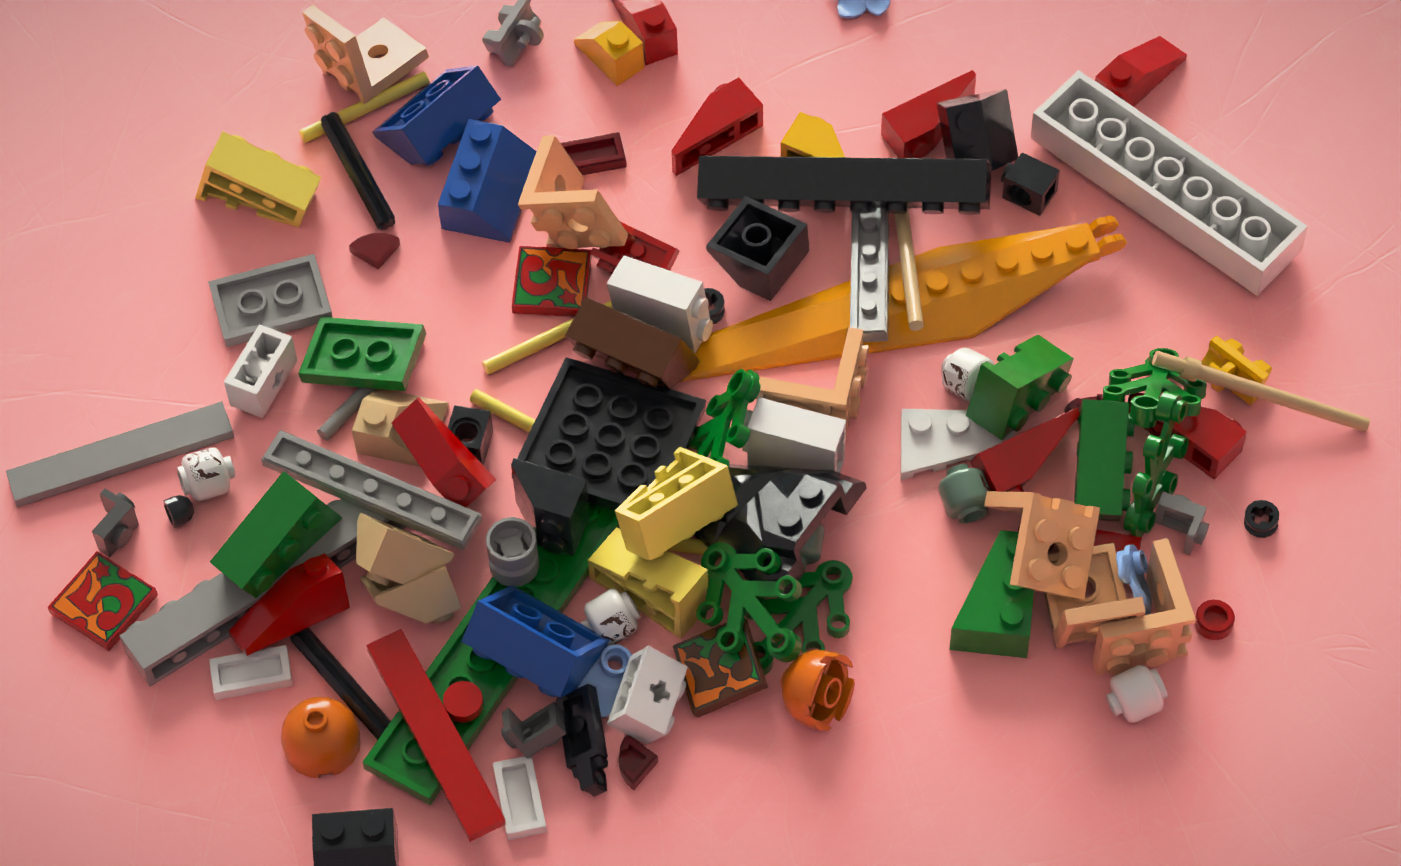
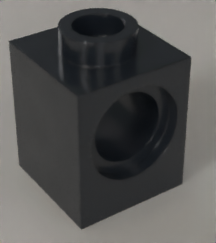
(1030, 183)
(474, 424)

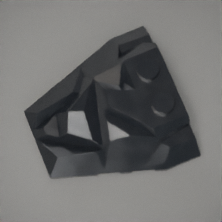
(780, 513)

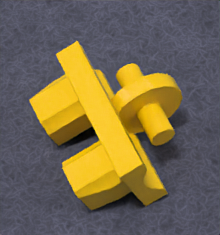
(1229, 358)

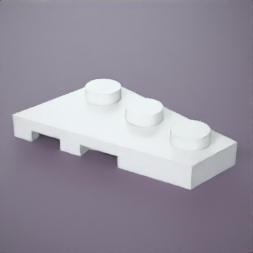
(940, 438)

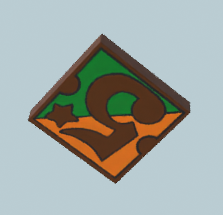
(716, 676)

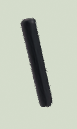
(358, 171)
(341, 681)

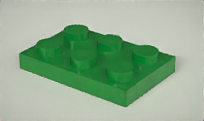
(362, 353)

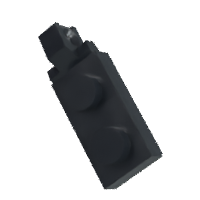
(584, 739)

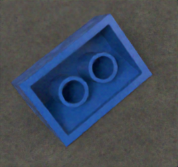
(438, 115)
(486, 182)
(533, 641)

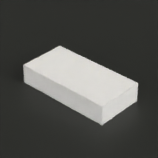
(250, 674)
(519, 797)

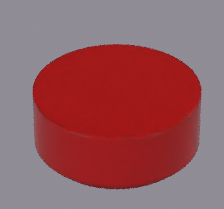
(1214, 619)
(463, 701)

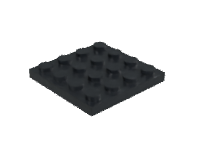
(610, 430)

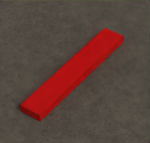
(436, 735)

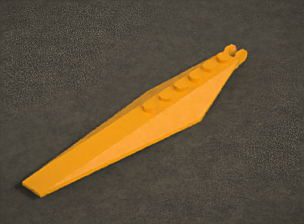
(960, 291)

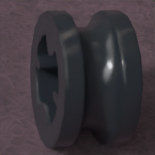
(716, 298)
(1260, 508)

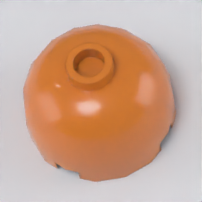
(817, 688)
(320, 737)

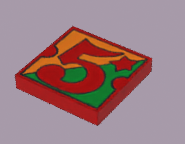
(551, 280)
(102, 601)

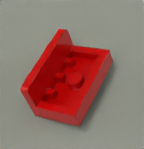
(639, 247)

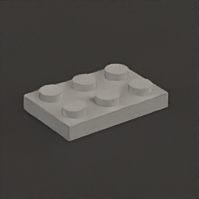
(274, 296)

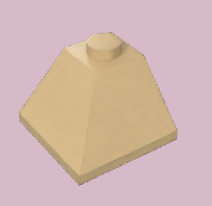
(373, 428)
(395, 553)
(423, 599)

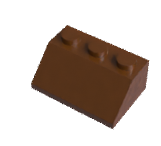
(630, 345)

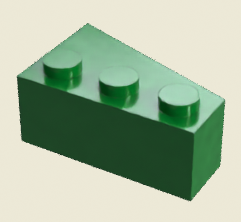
(1018, 385)
(1103, 457)
(274, 535)
(995, 613)

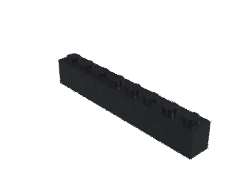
(846, 183)

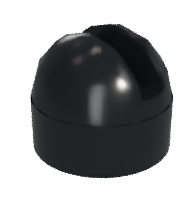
(179, 510)

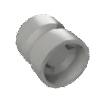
(512, 551)

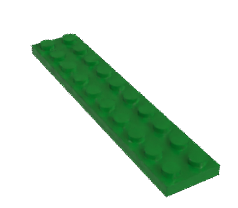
(558, 579)

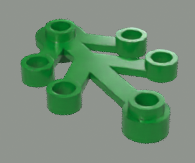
(1144, 406)
(723, 408)
(1158, 456)
(744, 596)
(804, 609)

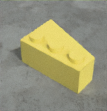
(257, 180)
(675, 504)
(662, 588)

